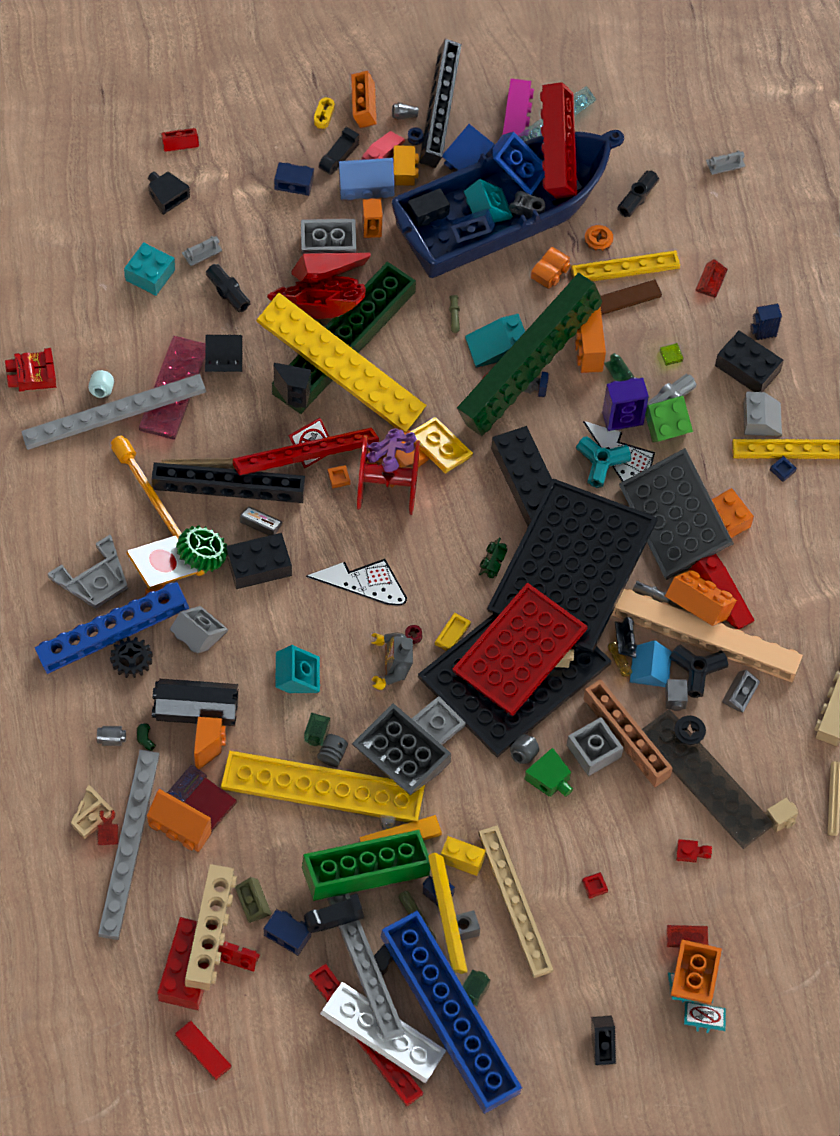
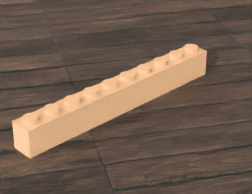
(694, 631)

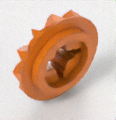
(593, 232)

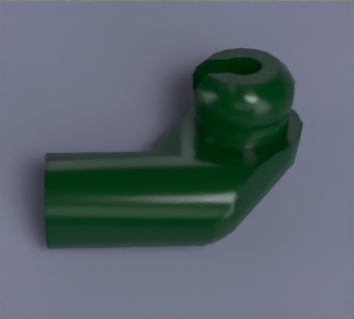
(142, 736)

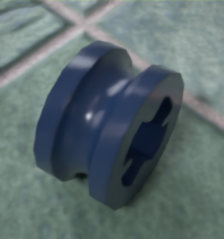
(418, 133)

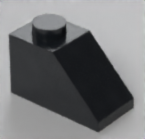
(603, 1040)

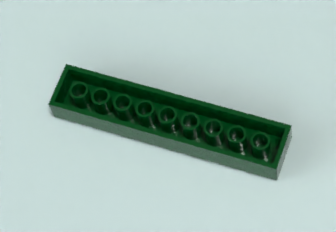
(383, 298)
(530, 354)

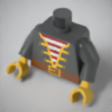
(397, 658)

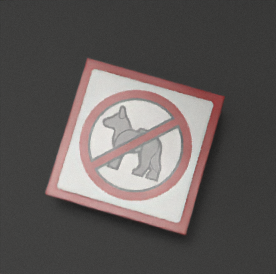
(310, 432)

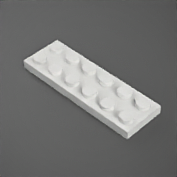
(411, 1052)

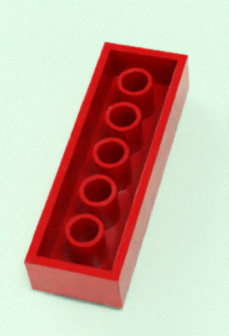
(559, 140)

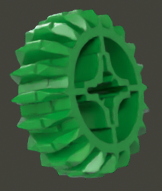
(201, 548)

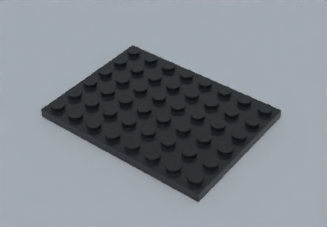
(577, 556)
(488, 720)

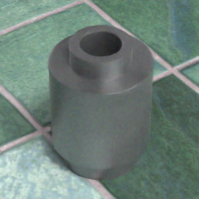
(111, 736)

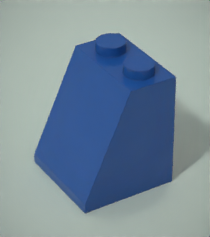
(467, 149)

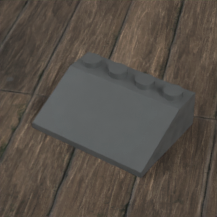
(403, 750)

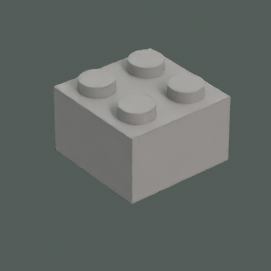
(594, 746)

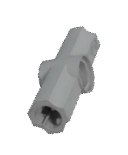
(678, 388)

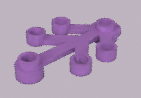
(394, 441)

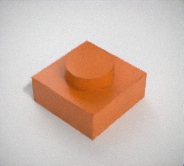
(339, 476)

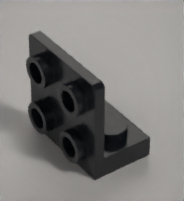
(223, 353)

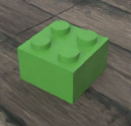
(668, 419)

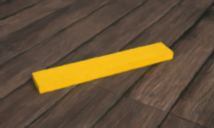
(628, 266)
(786, 447)
(447, 913)

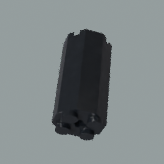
(187, 700)

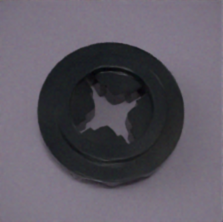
(696, 724)

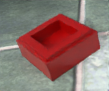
(594, 885)

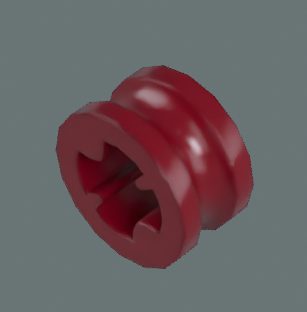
(416, 640)

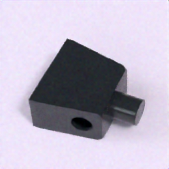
(167, 191)

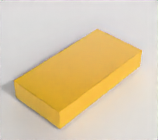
(452, 632)

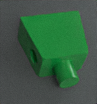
(550, 774)

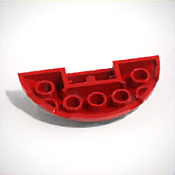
(324, 298)

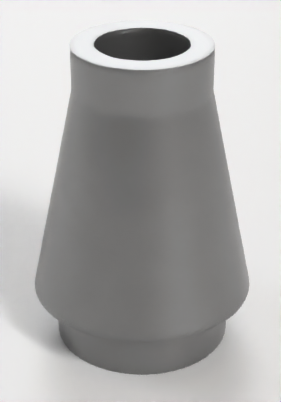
(404, 111)

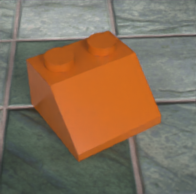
(209, 740)

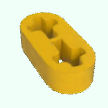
(328, 113)

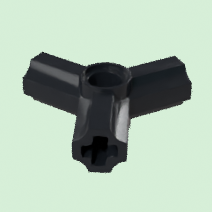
(696, 678)

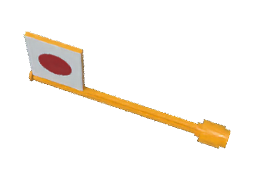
(159, 560)

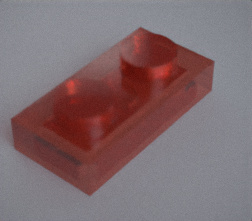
(695, 934)

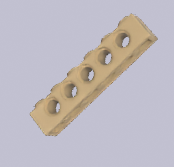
(216, 877)

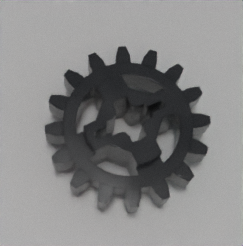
(122, 653)

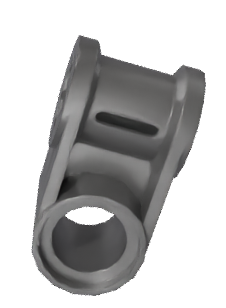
(526, 204)

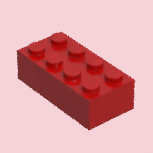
(172, 985)

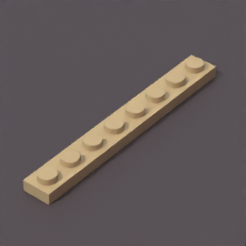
(515, 902)

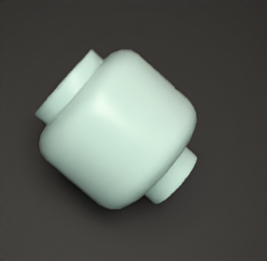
(101, 384)

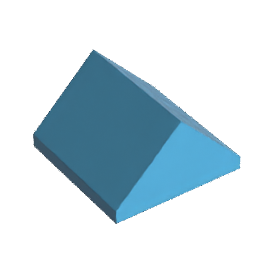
(651, 664)

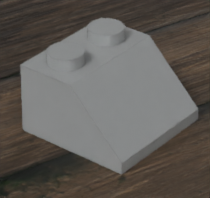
(762, 415)
(198, 629)

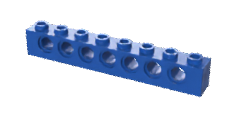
(105, 637)

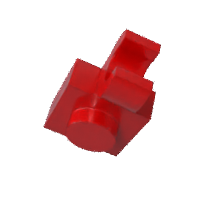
(689, 851)

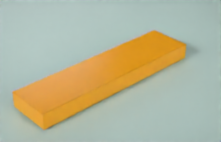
(427, 826)

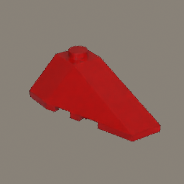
(321, 266)
(713, 570)

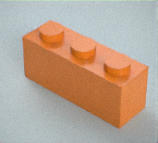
(363, 99)

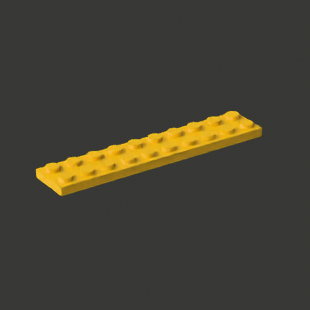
(341, 363)
(320, 787)

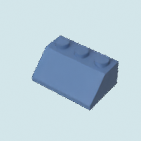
(366, 178)

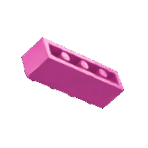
(518, 106)

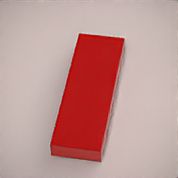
(203, 1050)

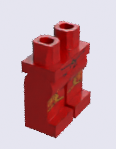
(32, 370)

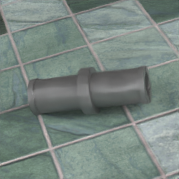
(653, 592)

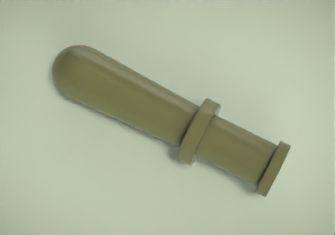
(454, 309)

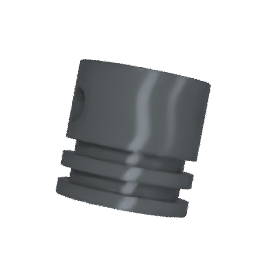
(332, 752)

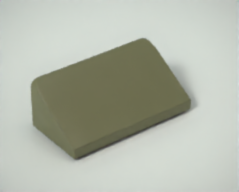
(253, 899)

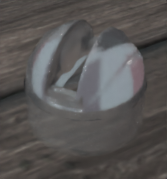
(387, 822)

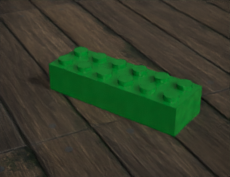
(366, 865)

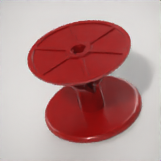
(376, 474)

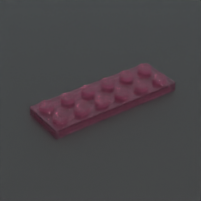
(181, 361)

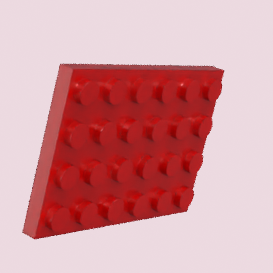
(520, 649)

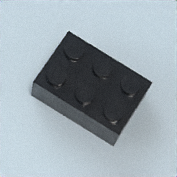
(749, 362)
(259, 561)

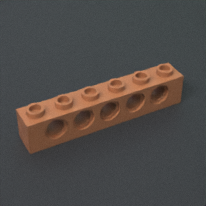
(628, 733)

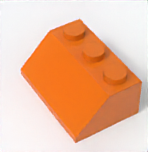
(179, 821)

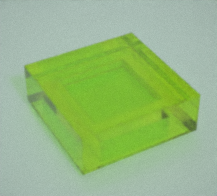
(671, 354)

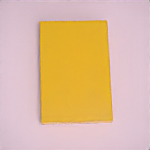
(441, 445)

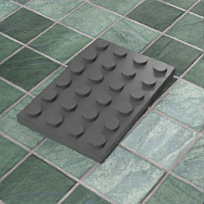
(685, 513)

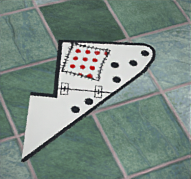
(640, 458)
(371, 581)

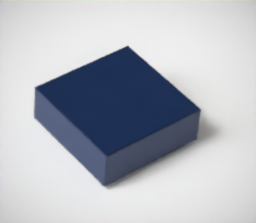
(543, 384)
(783, 469)

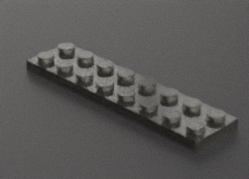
(709, 782)

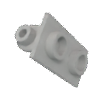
(726, 162)
(202, 251)

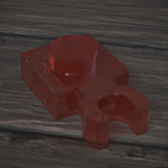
(107, 832)

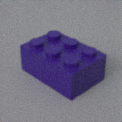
(625, 404)

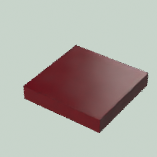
(211, 801)

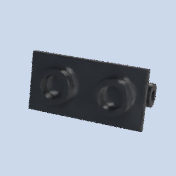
(625, 637)

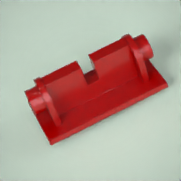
(244, 959)

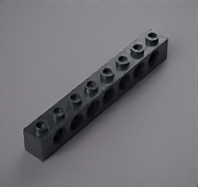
(440, 103)
(228, 482)

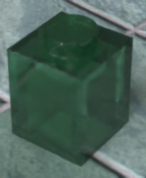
(316, 729)
(476, 986)

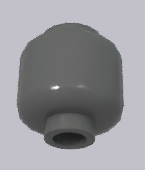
(524, 749)

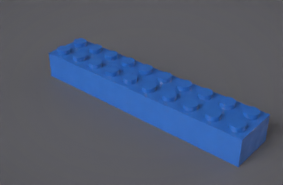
(451, 1012)

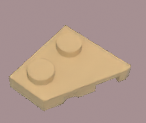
(87, 816)

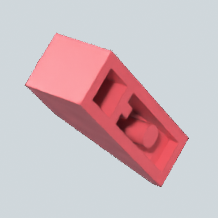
(383, 147)

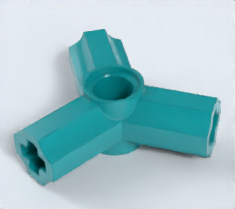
(599, 468)

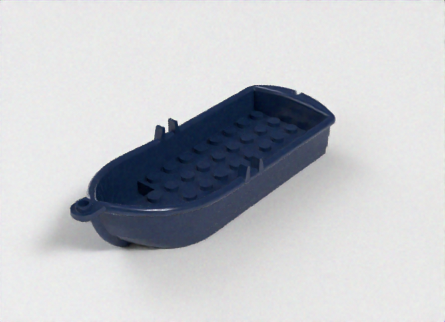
(436, 243)

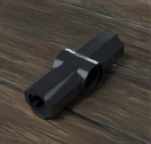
(632, 199)
(227, 287)

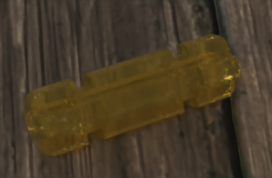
(620, 660)

